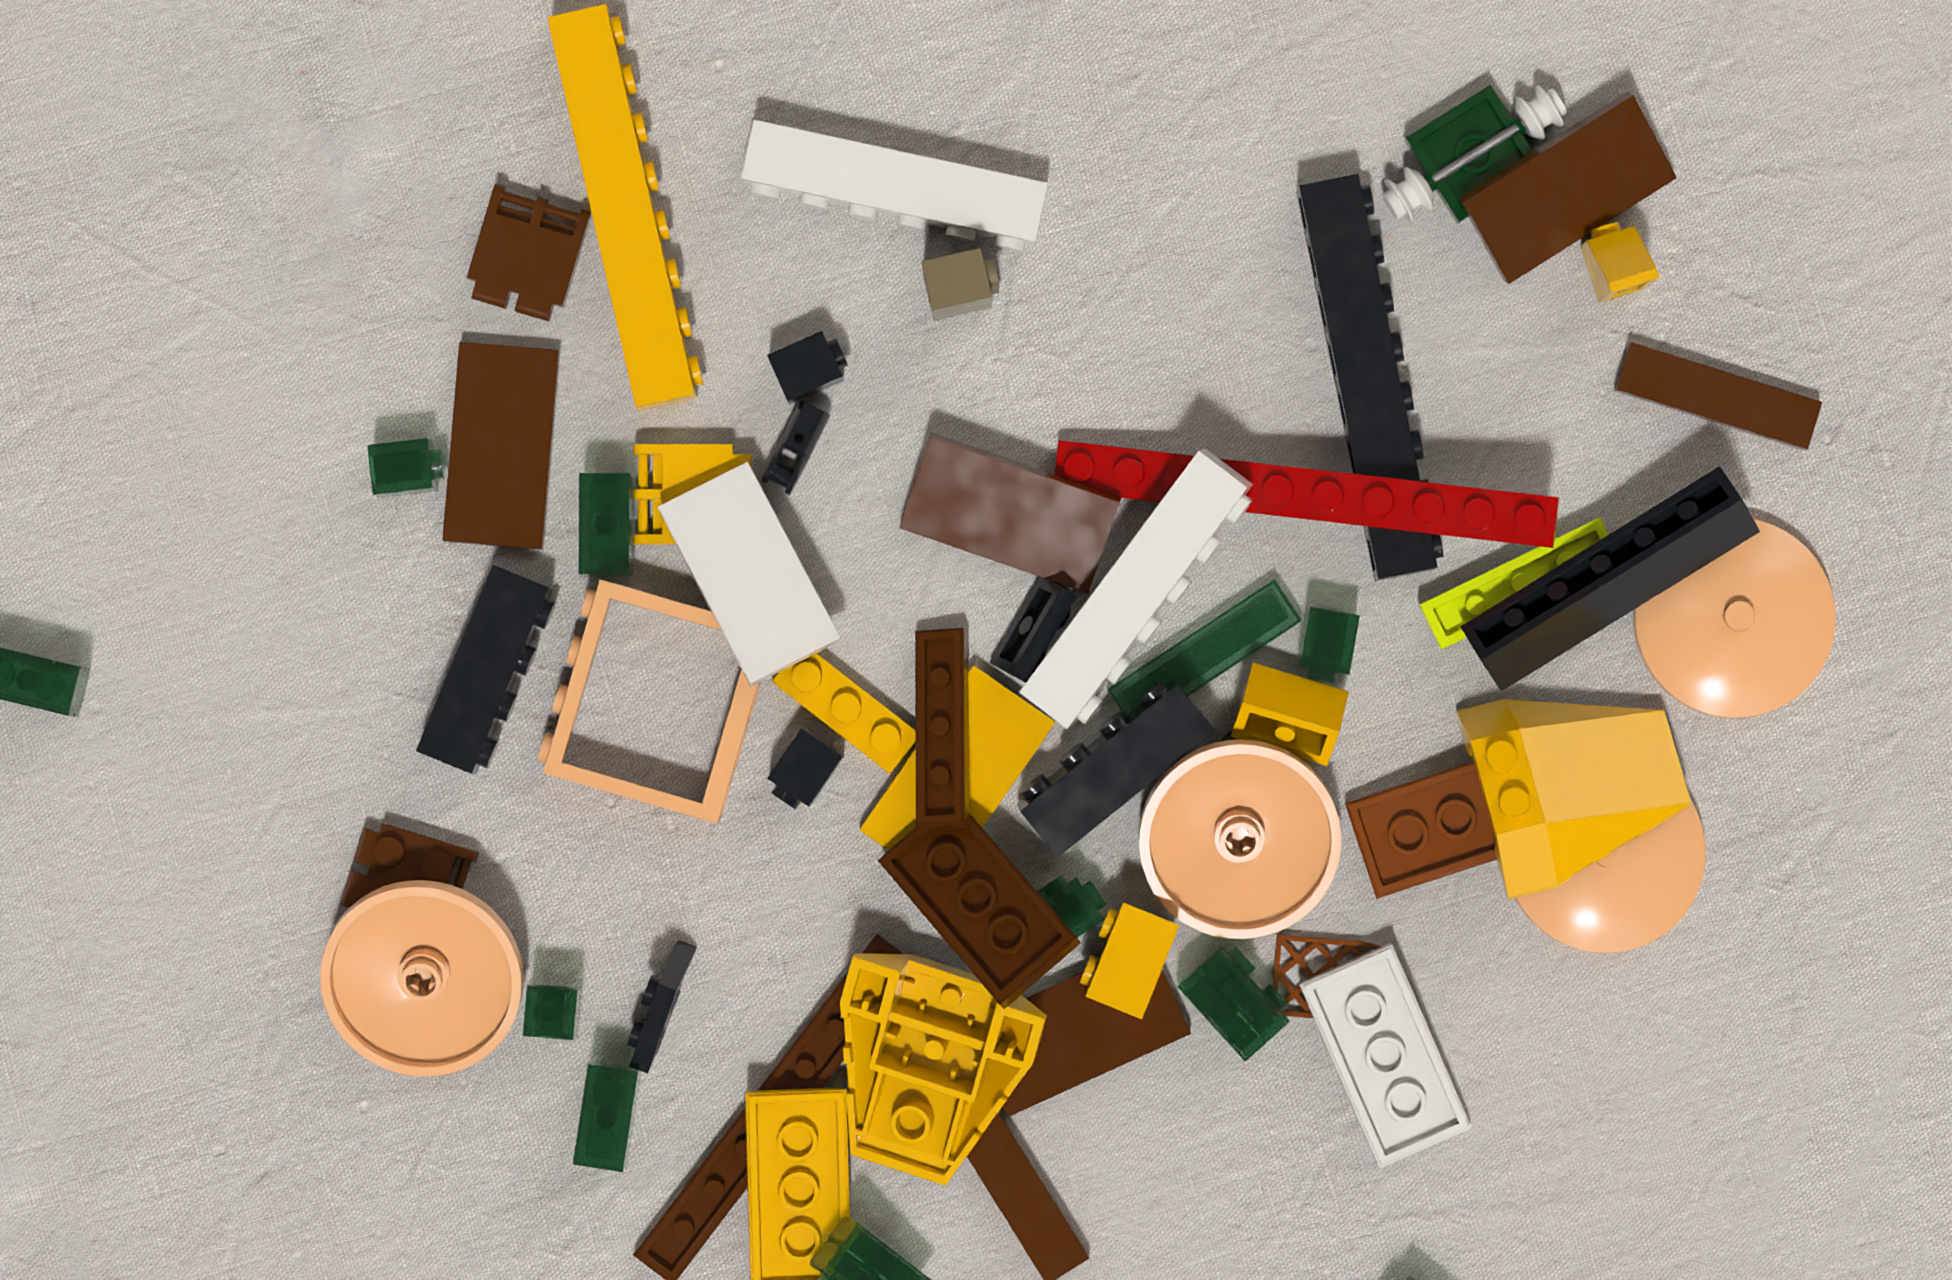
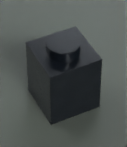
(808, 366)
(803, 770)

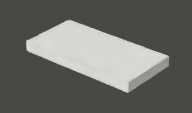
(749, 574)
(1385, 1055)

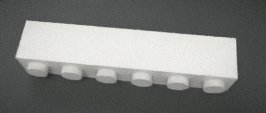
(893, 184)
(1136, 589)

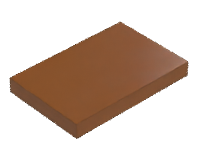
(1423, 830)

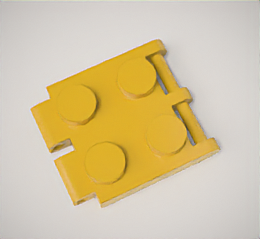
(675, 472)

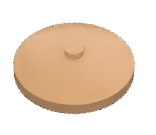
(1741, 628)
(1240, 839)
(1630, 893)
(422, 978)

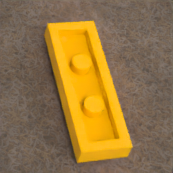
(848, 710)

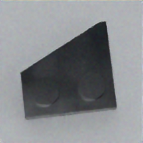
(661, 998)

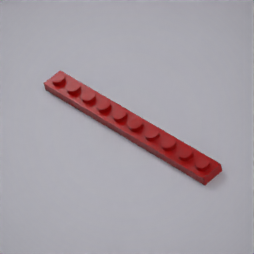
(1327, 495)

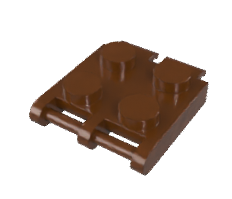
(526, 254)
(403, 856)

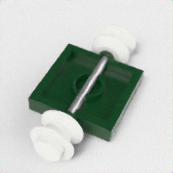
(1469, 148)

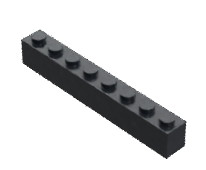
(1365, 357)

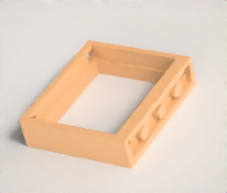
(570, 697)

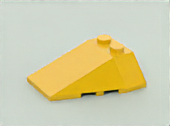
(1569, 783)
(928, 1060)

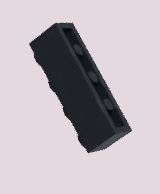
(485, 670)
(1114, 766)

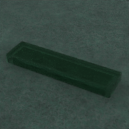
(1213, 647)

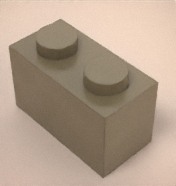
(959, 283)

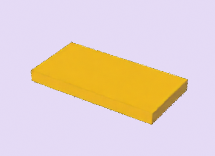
(1001, 743)
(794, 1177)

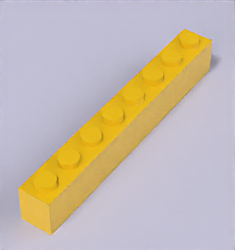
(623, 208)

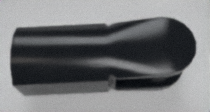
(800, 440)

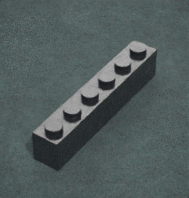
(1610, 578)

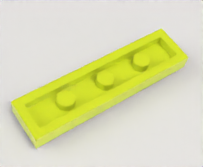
(1463, 603)

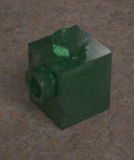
(1074, 903)

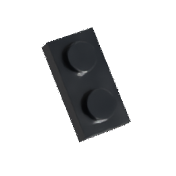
(1033, 629)

